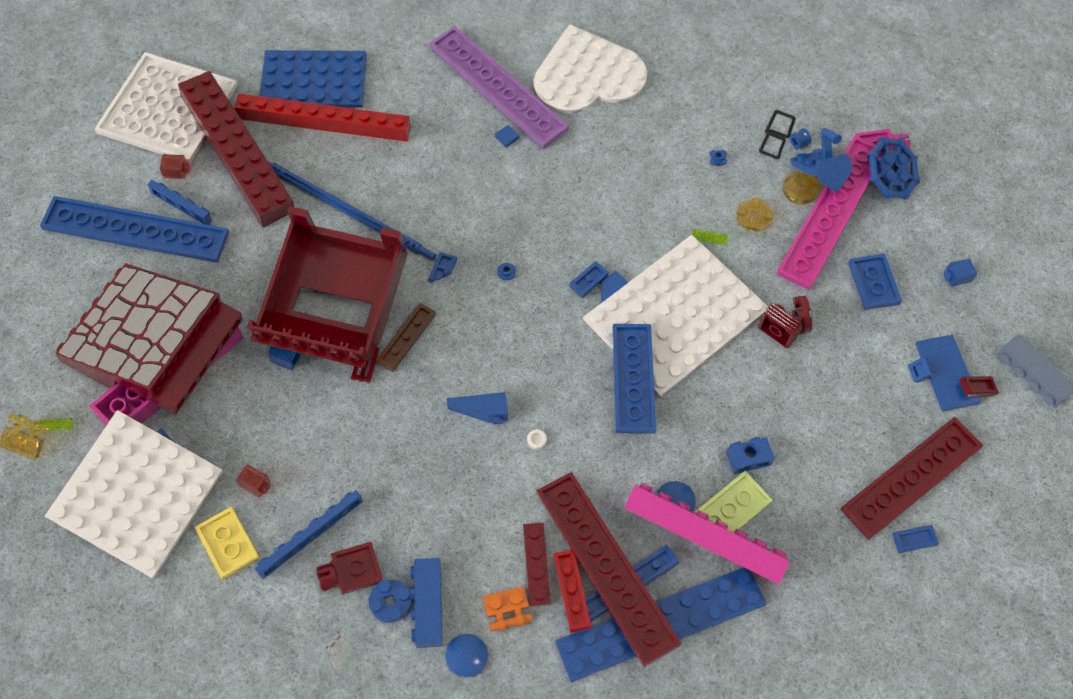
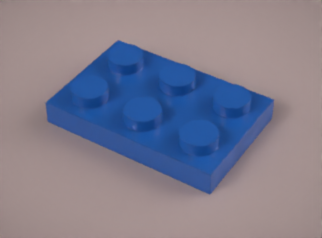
(874, 281)

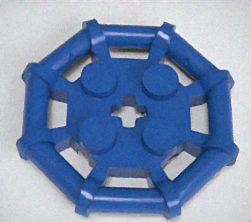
(881, 168)

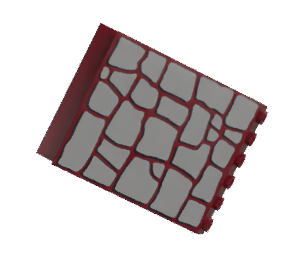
(150, 336)

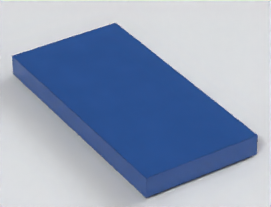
(948, 369)

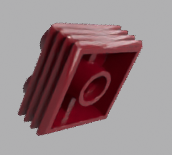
(780, 325)

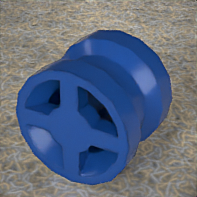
(801, 138)

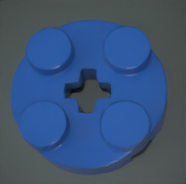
(394, 612)

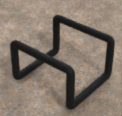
(776, 134)

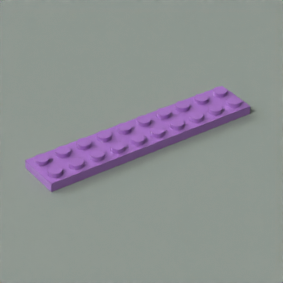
(499, 87)

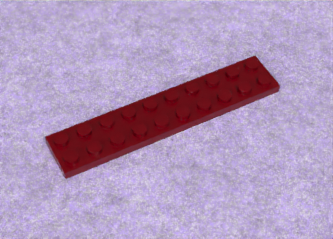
(609, 570)

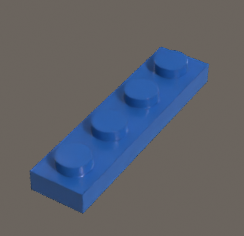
(177, 201)

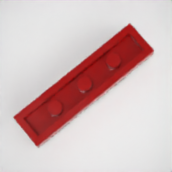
(572, 591)

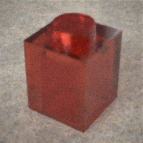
(174, 166)
(253, 481)

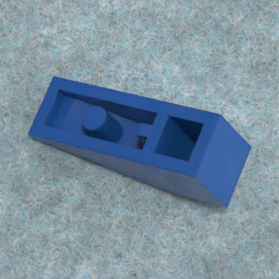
(483, 407)

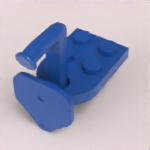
(830, 169)

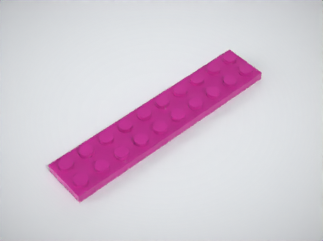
(827, 220)

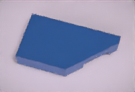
(443, 266)
(611, 285)

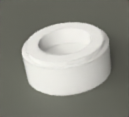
(536, 439)

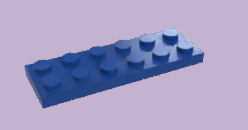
(633, 379)

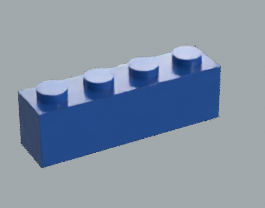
(428, 603)

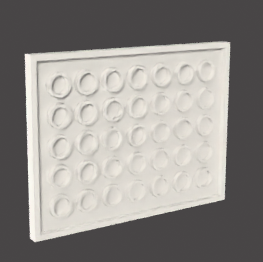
(691, 309)

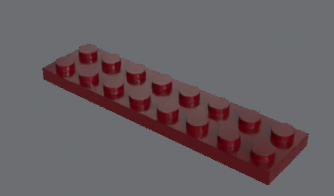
(911, 478)

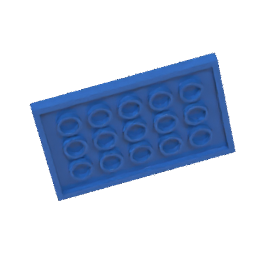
(315, 76)

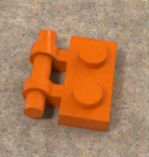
(506, 602)

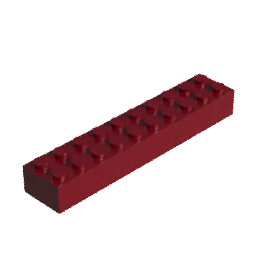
(236, 148)

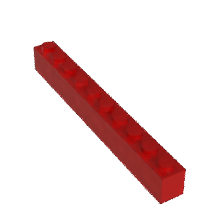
(323, 117)

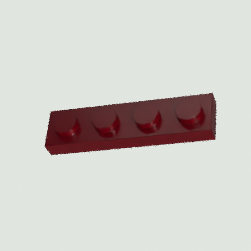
(536, 564)

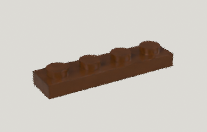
(406, 337)

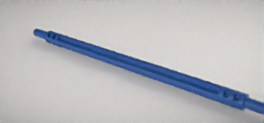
(346, 208)

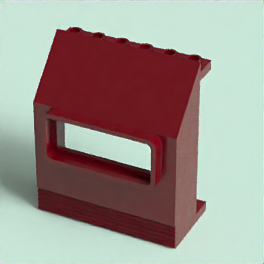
(337, 266)

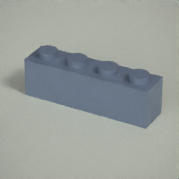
(1036, 371)

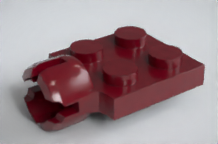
(350, 569)

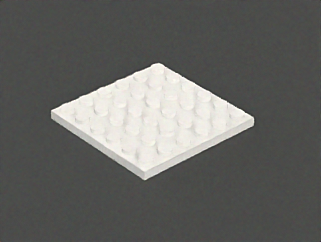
(151, 110)
(134, 494)

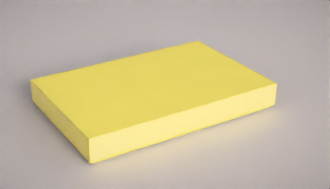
(227, 542)

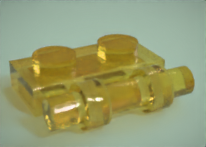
(21, 442)

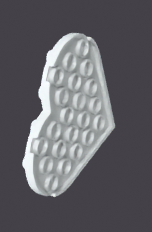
(586, 70)

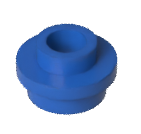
(506, 275)

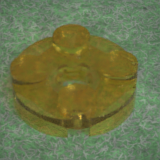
(796, 195)
(754, 206)

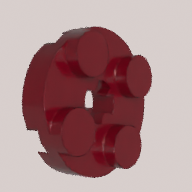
(802, 312)

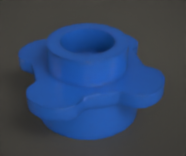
(718, 161)

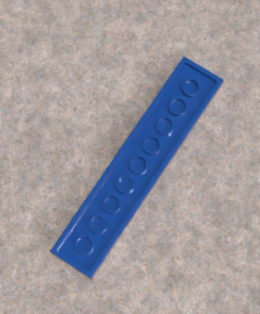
(135, 229)
(685, 611)

